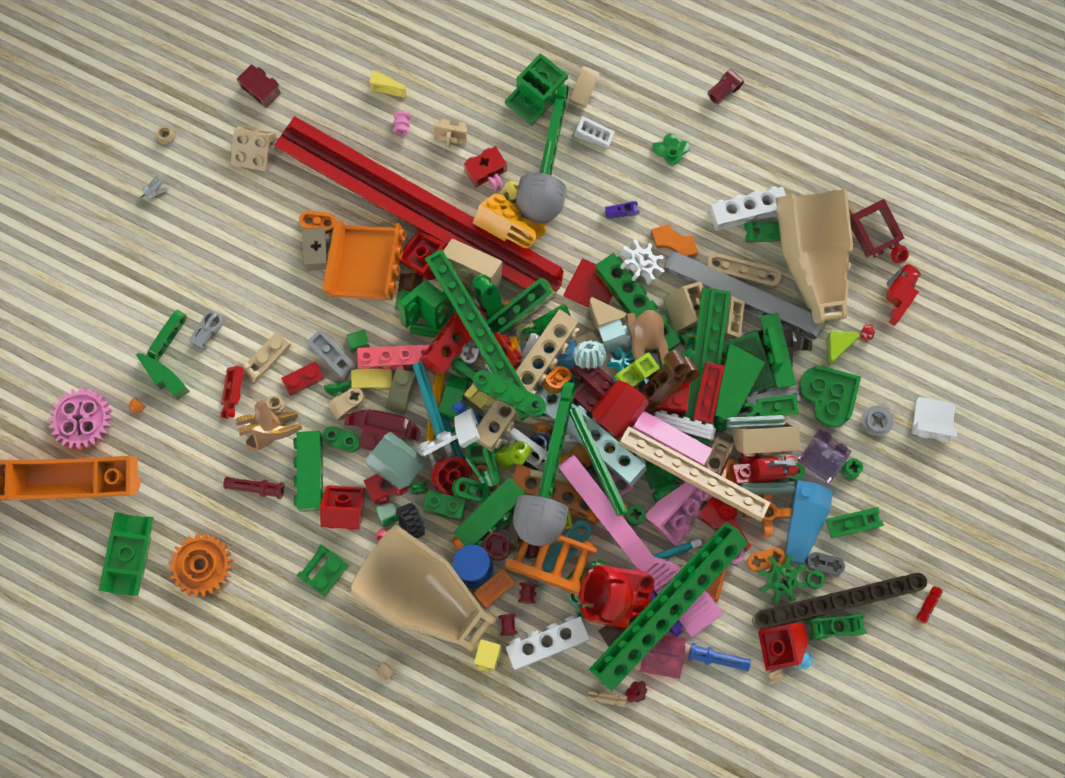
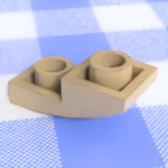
(584, 86)

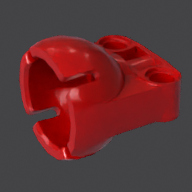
(614, 595)

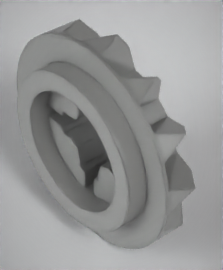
(877, 412)

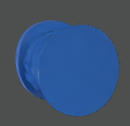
(473, 565)

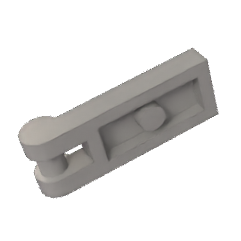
(331, 353)

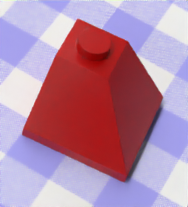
(783, 645)

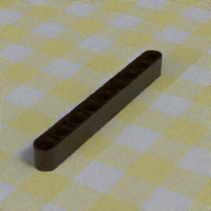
(848, 598)

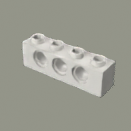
(722, 219)
(521, 660)

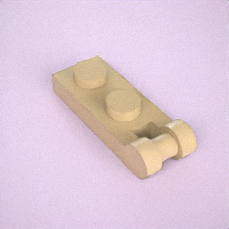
(266, 357)

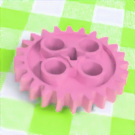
(98, 417)

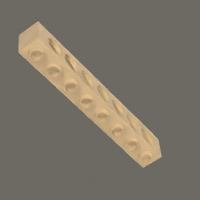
(560, 323)

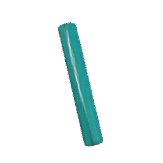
(428, 397)

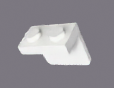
(934, 420)

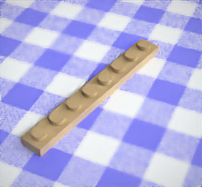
(694, 473)

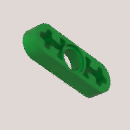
(167, 335)

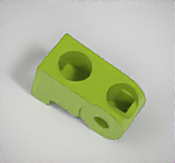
(512, 454)

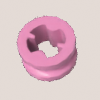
(495, 182)

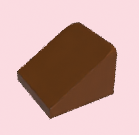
(409, 281)

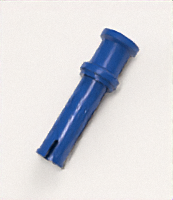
(709, 654)

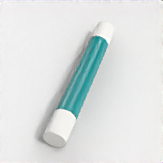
(679, 549)

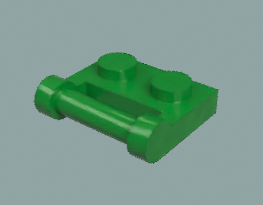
(327, 575)

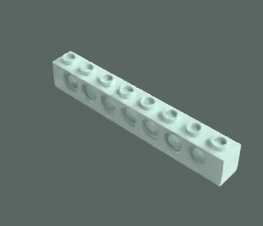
(628, 473)

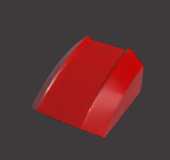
(417, 249)
(619, 407)

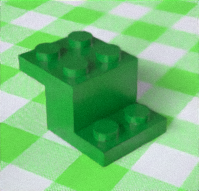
(536, 89)
(428, 303)

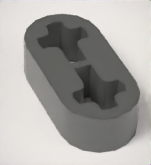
(823, 568)

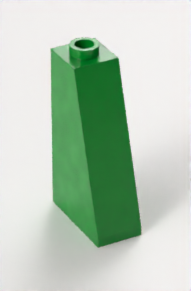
(738, 379)

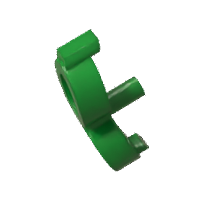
(334, 389)

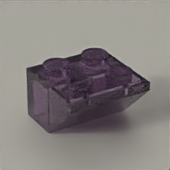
(824, 455)

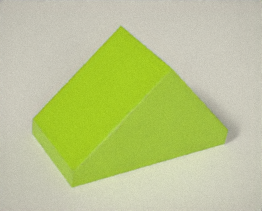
(838, 343)

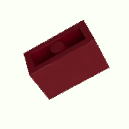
(258, 85)

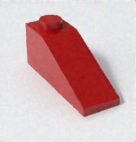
(713, 518)

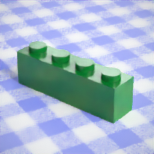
(521, 307)
(309, 470)
(490, 513)

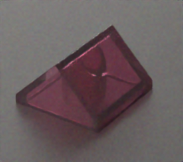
(665, 657)

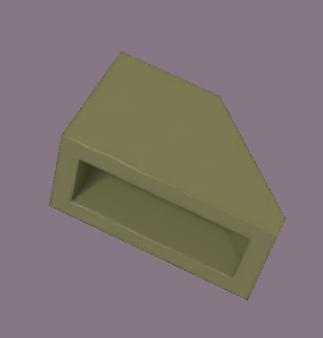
(401, 390)

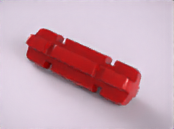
(929, 604)

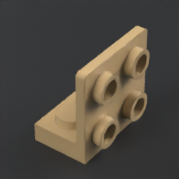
(251, 147)

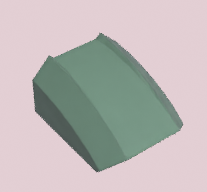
(395, 461)

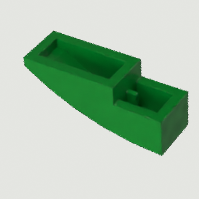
(163, 376)

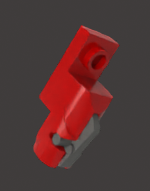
(902, 291)
(764, 470)

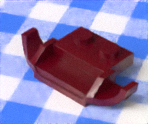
(593, 387)
(379, 423)

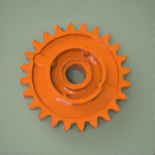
(190, 555)

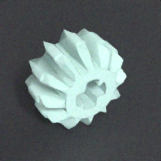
(589, 354)

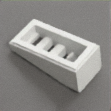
(589, 124)

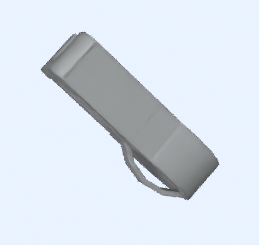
(204, 331)

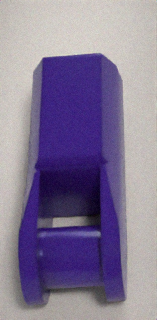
(617, 211)

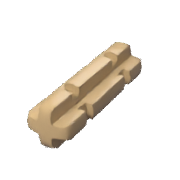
(606, 697)

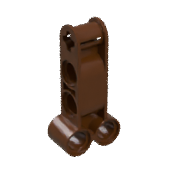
(669, 379)

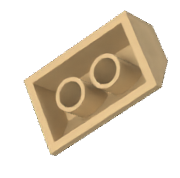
(767, 440)

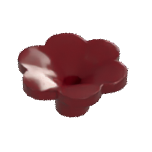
(636, 692)

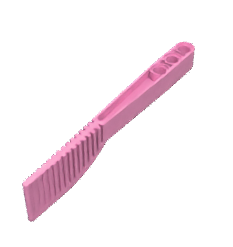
(702, 611)

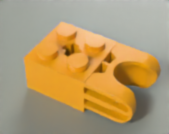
(506, 222)

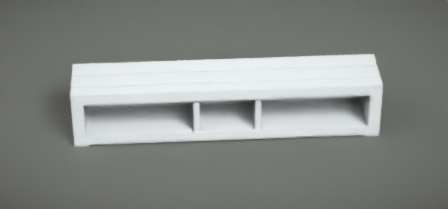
(685, 425)

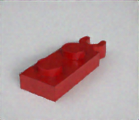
(231, 391)

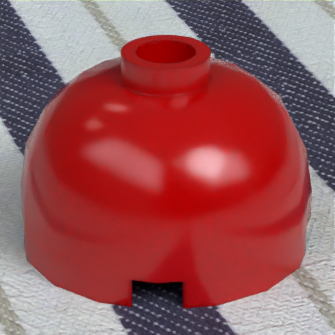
(447, 471)

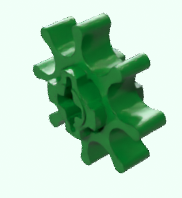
(773, 578)

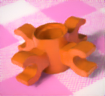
(776, 513)

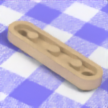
(745, 270)

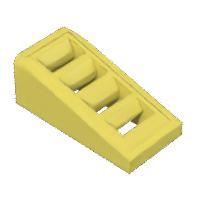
(386, 85)

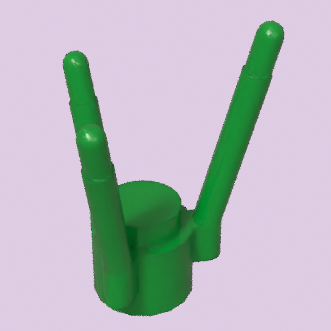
(490, 475)

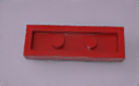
(708, 392)

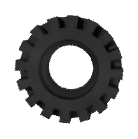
(410, 520)

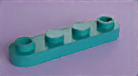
(572, 533)

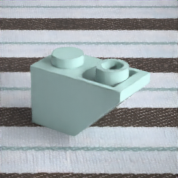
(615, 335)

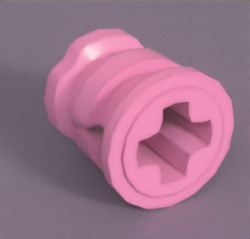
(401, 123)

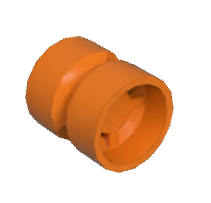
(580, 453)

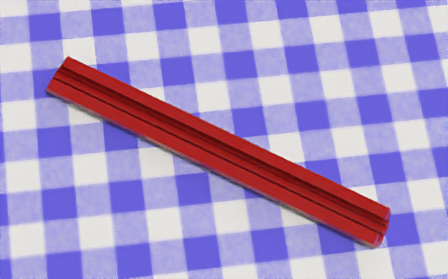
(411, 202)

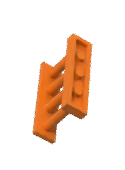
(554, 577)

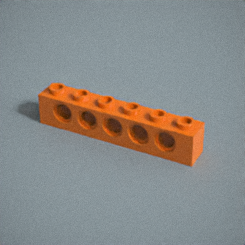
(522, 476)

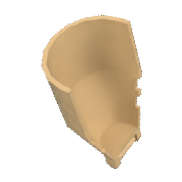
(817, 249)
(418, 590)

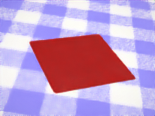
(587, 284)

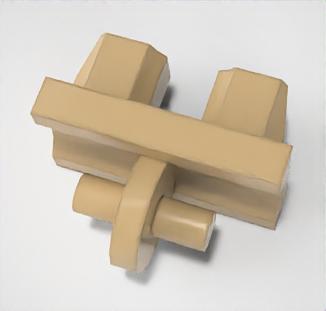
(450, 134)

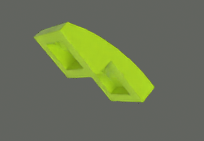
(638, 370)

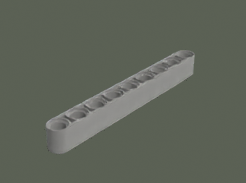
(755, 299)

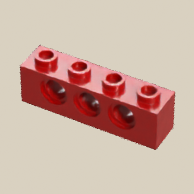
(433, 357)

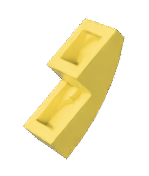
(372, 378)

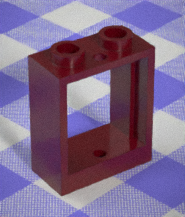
(862, 236)

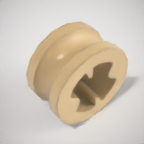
(776, 676)

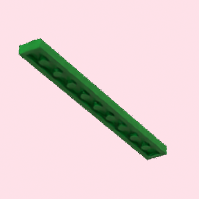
(473, 321)

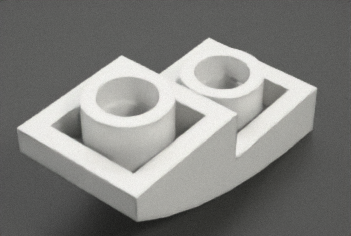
(466, 428)

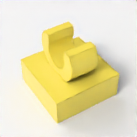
(511, 189)

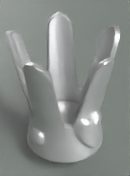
(149, 190)

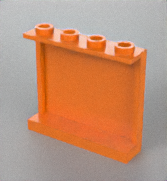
(363, 261)

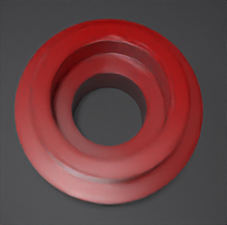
(903, 254)
(867, 333)

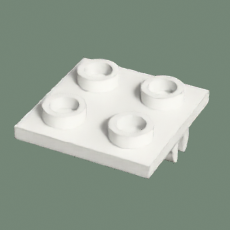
(443, 439)

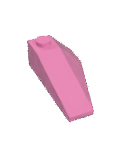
(676, 511)

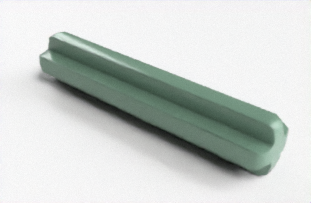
(755, 422)
(770, 487)

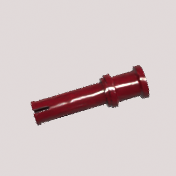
(264, 487)

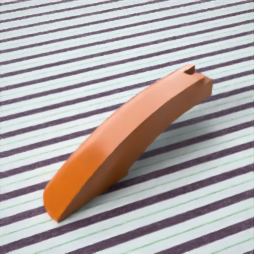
(68, 478)

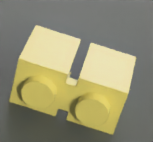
(487, 656)

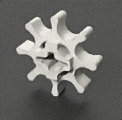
(641, 262)

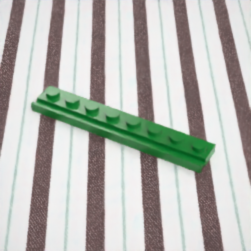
(708, 341)

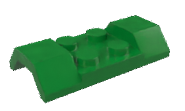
(126, 554)

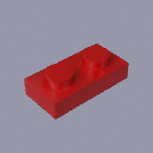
(302, 378)

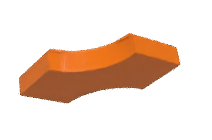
(666, 238)

